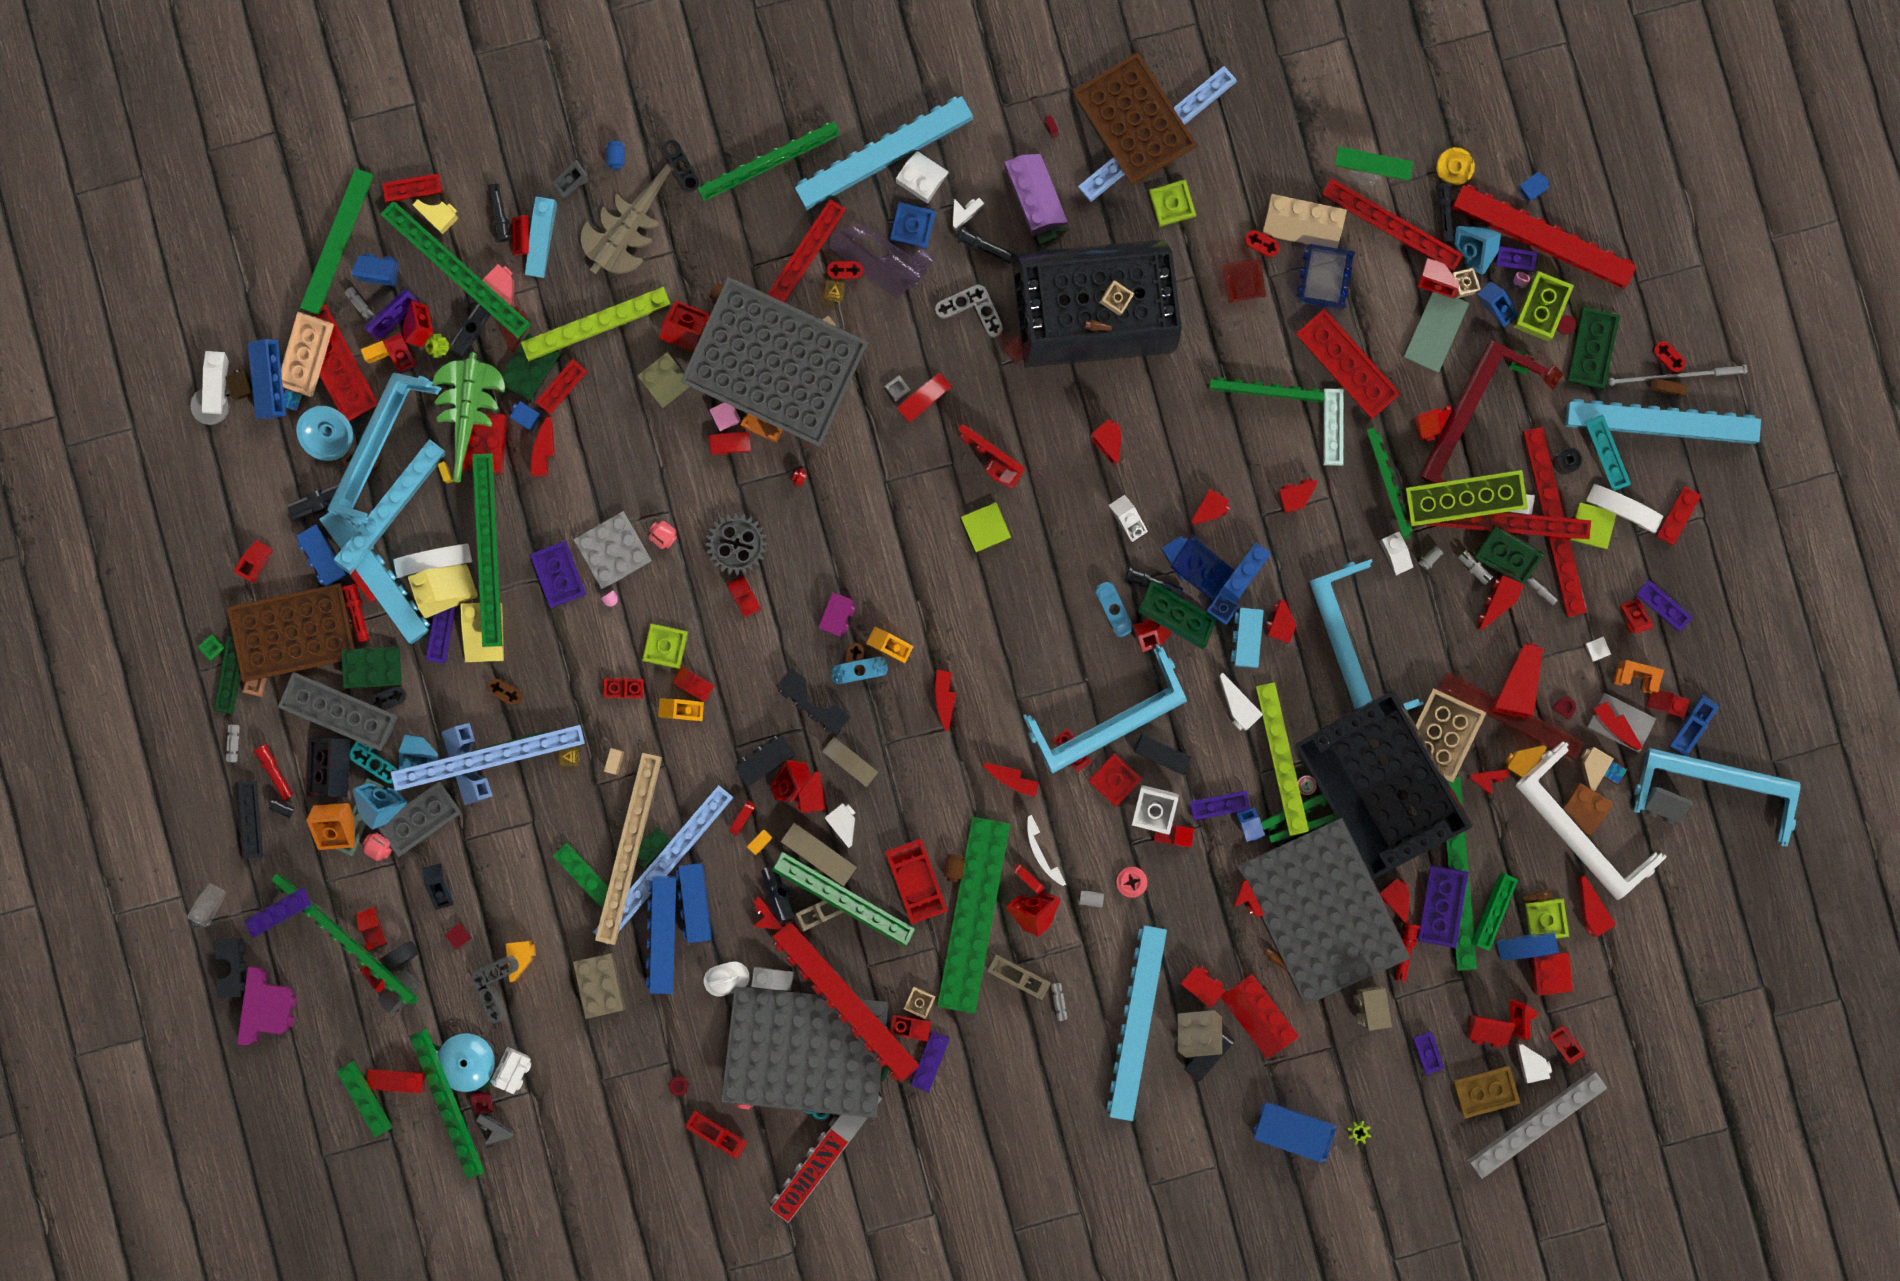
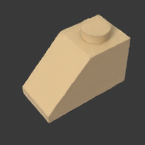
(1594, 766)

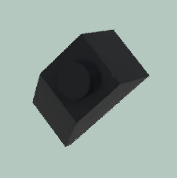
(438, 886)

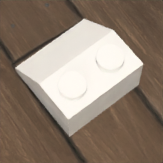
(921, 176)
(1155, 809)

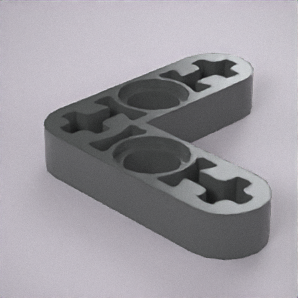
(488, 980)

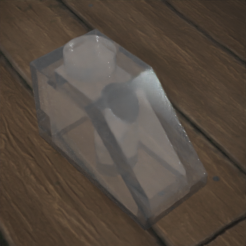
(207, 905)

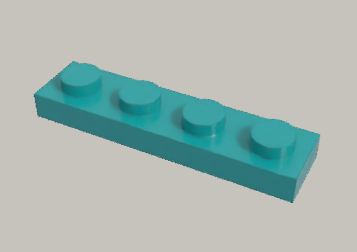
(1607, 452)

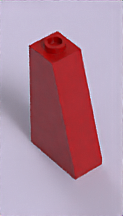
(1520, 687)

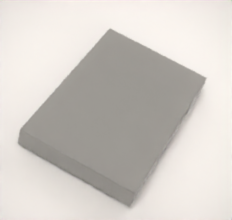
(1639, 721)

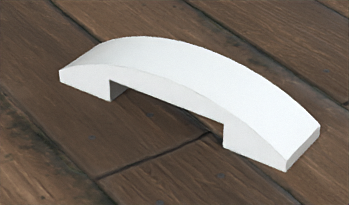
(1625, 507)
(432, 559)
(1032, 830)

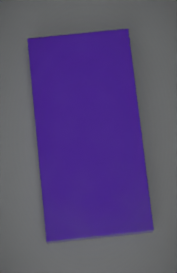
(1443, 906)

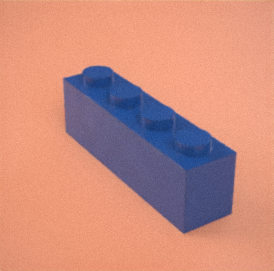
(266, 379)
(695, 903)

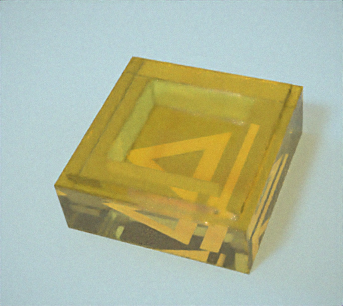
(834, 291)
(569, 756)

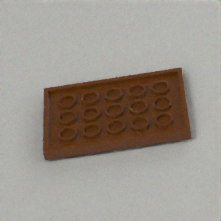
(1134, 119)
(291, 632)

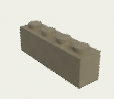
(819, 854)

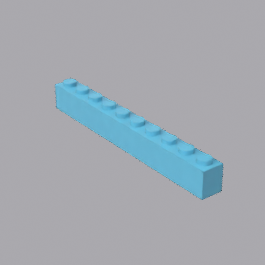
(883, 153)
(1666, 422)
(1137, 1023)

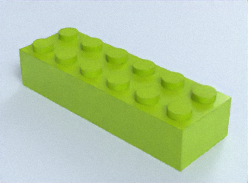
(1466, 498)

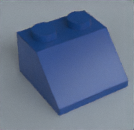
(376, 270)

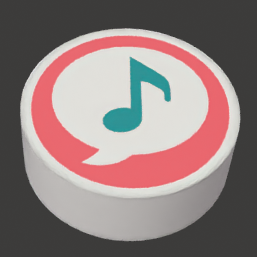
(1307, 785)

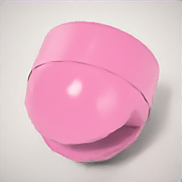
(1521, 279)
(610, 599)

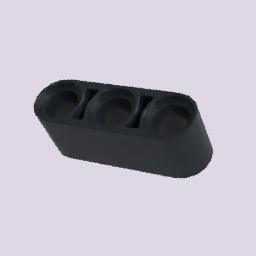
(680, 176)
(1162, 754)
(1201, 1065)

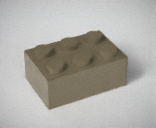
(599, 985)
(1372, 1007)

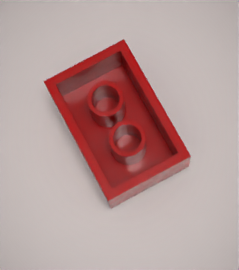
(488, 441)

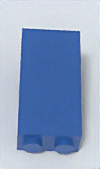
(1295, 1132)

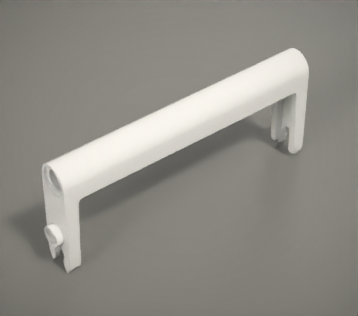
(1574, 836)

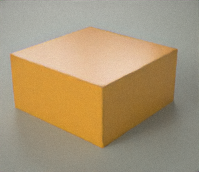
(375, 352)
(760, 842)

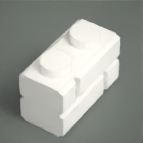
(511, 1070)

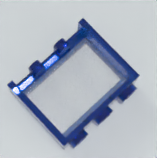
(1325, 276)

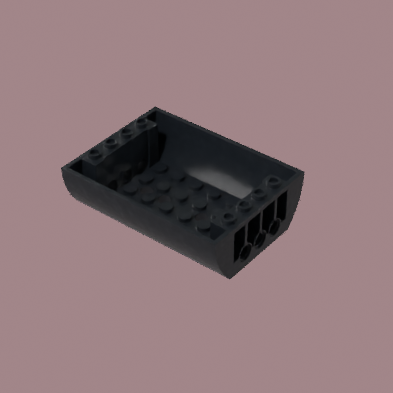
(1056, 332)
(1368, 791)

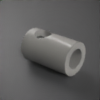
(1091, 898)

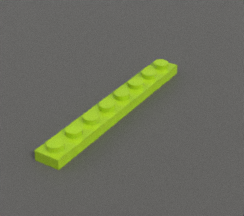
(595, 323)
(1282, 759)

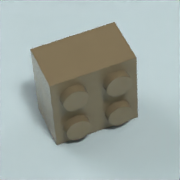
(1199, 1033)

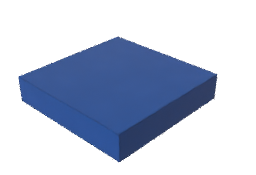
(913, 225)

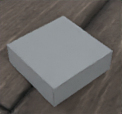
(897, 388)

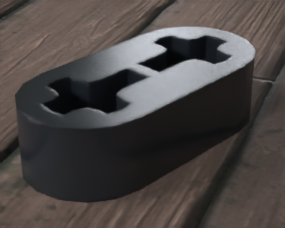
(387, 694)

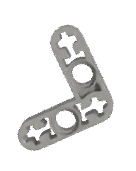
(977, 303)

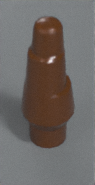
(1095, 326)
(1540, 896)
(1275, 958)

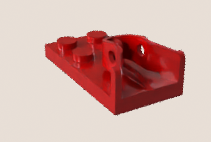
(999, 462)

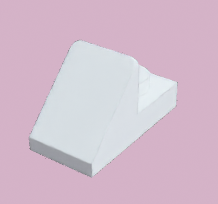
(961, 216)

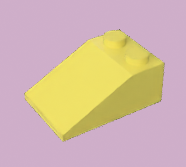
(442, 588)
(473, 636)

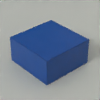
(1222, 608)

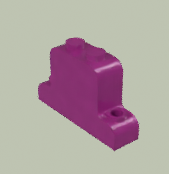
(265, 1007)

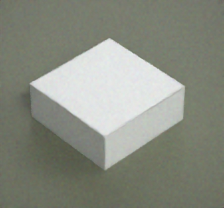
(1597, 649)

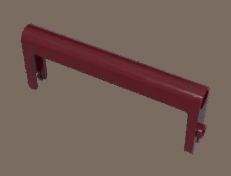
(1467, 403)

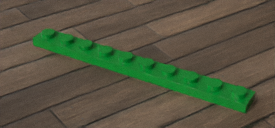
(455, 269)
(487, 550)
(1457, 859)
(350, 944)

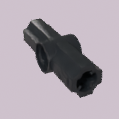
(465, 339)
(313, 503)
(778, 896)

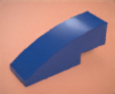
(1694, 725)
(1528, 946)

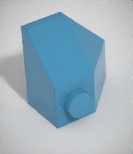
(1478, 246)
(415, 752)
(377, 805)

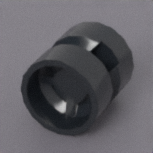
(1567, 460)

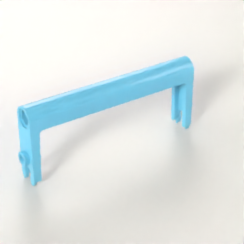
(371, 445)
(1339, 635)
(1114, 727)
(1721, 774)

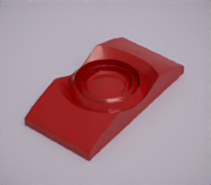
(916, 881)

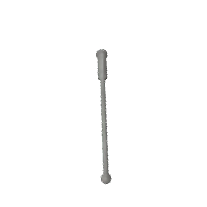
(1717, 372)

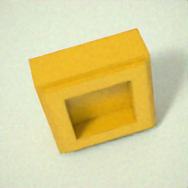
(445, 472)

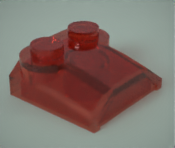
(1244, 280)

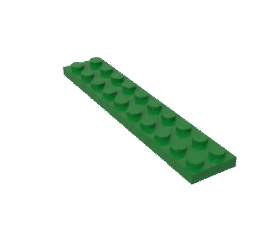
(973, 915)

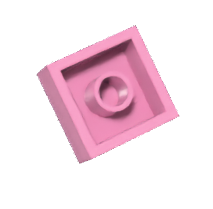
(725, 416)

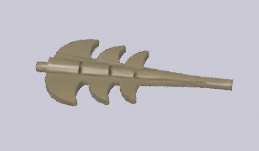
(609, 249)

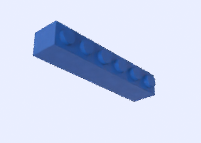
(662, 934)

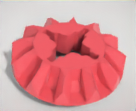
(1127, 890)

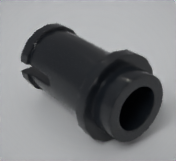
(281, 808)

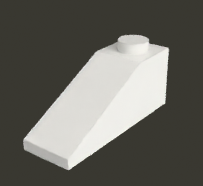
(214, 381)
(1240, 707)

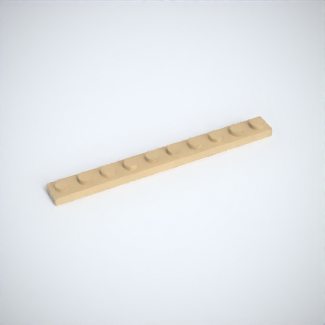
(628, 848)

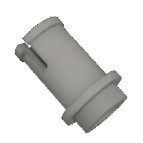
(1427, 561)

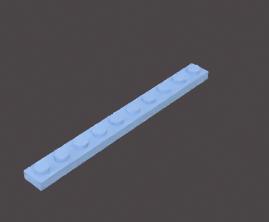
(1186, 110)
(487, 757)
(675, 850)

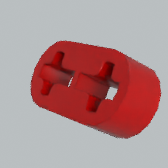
(1264, 240)
(845, 264)
(1665, 360)
(742, 818)
(1028, 878)

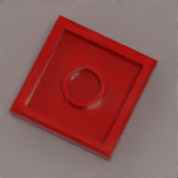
(1114, 780)

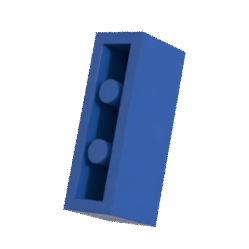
(320, 555)
(1245, 572)

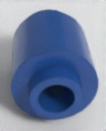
(615, 155)

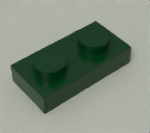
(652, 847)

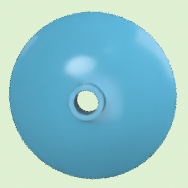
(320, 441)
(479, 1061)

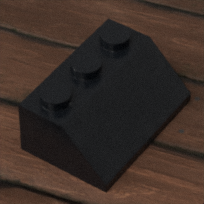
(328, 767)

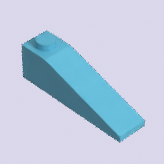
(540, 236)

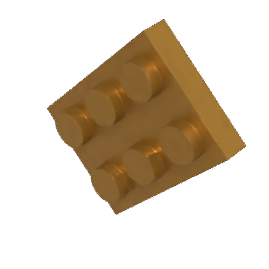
(1486, 1091)

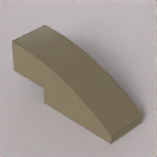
(850, 762)
(815, 915)
(1019, 977)

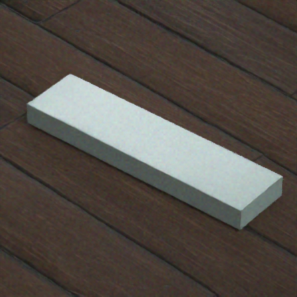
(1333, 427)

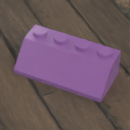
(1035, 193)

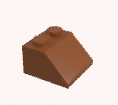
(1586, 808)

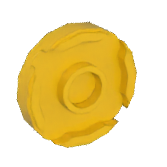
(1455, 166)

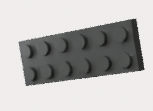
(337, 711)

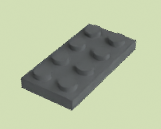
(420, 819)

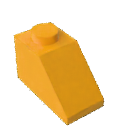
(889, 644)
(680, 709)
(1524, 760)
(524, 954)

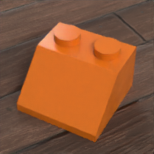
(332, 826)

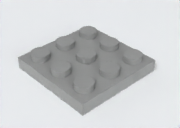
(612, 550)

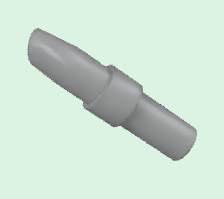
(1542, 591)

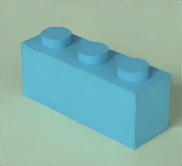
(1247, 637)

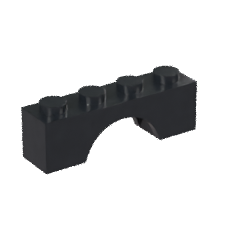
(794, 686)

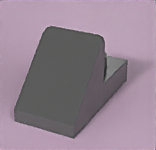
(570, 179)
(499, 1131)

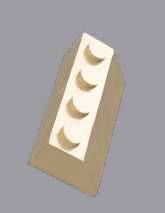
(1303, 221)

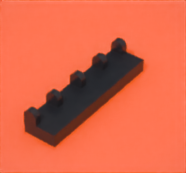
(249, 819)

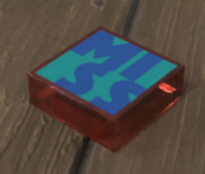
(293, 400)
(1615, 773)

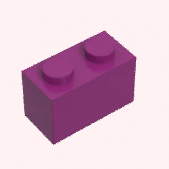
(837, 614)

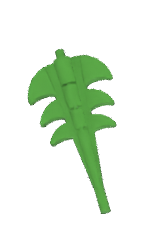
(469, 380)

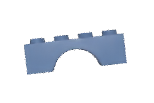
(471, 785)

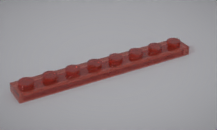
(1530, 727)

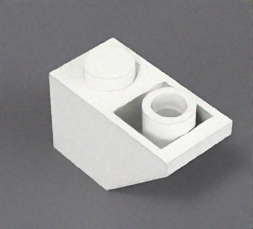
(1128, 518)

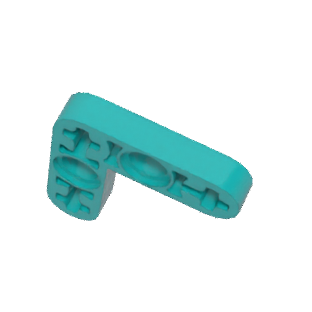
(366, 750)

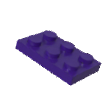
(558, 574)

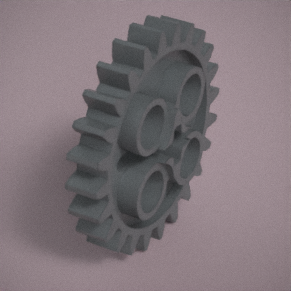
(741, 527)

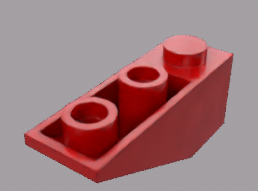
(1503, 597)

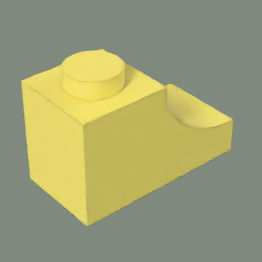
(438, 215)

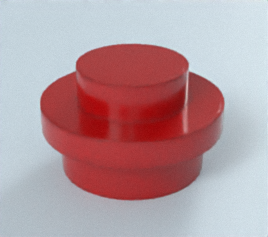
(798, 477)

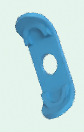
(1108, 595)
(845, 672)

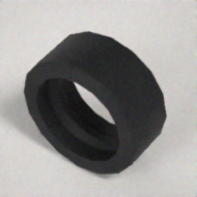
(399, 956)

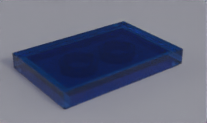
(1201, 568)

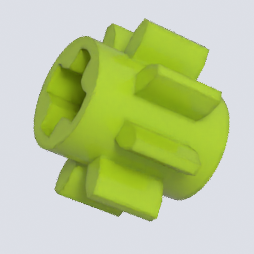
(437, 345)
(1357, 1127)

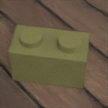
(664, 380)

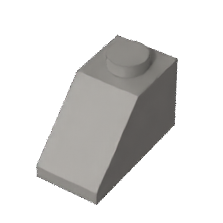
(772, 978)

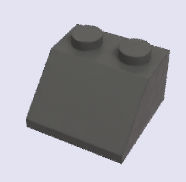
(1666, 805)
(390, 1000)

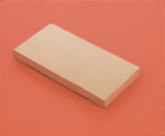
(305, 353)

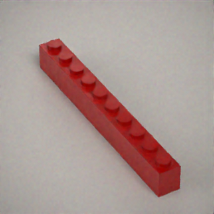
(1544, 237)
(845, 1002)

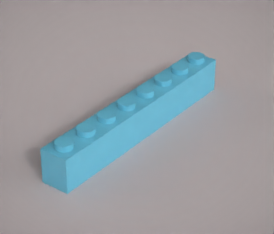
(390, 506)
(381, 582)

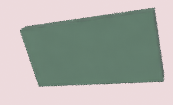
(1436, 331)

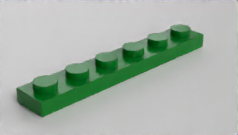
(1274, 390)
(1388, 475)

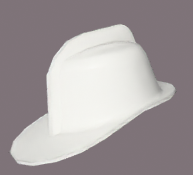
(723, 978)

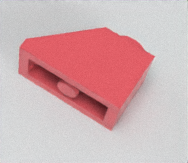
(502, 283)

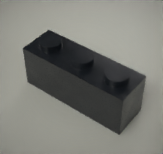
(764, 760)

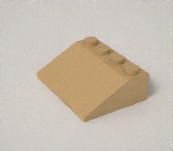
(1449, 730)

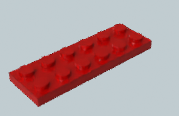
(1347, 364)
(343, 375)

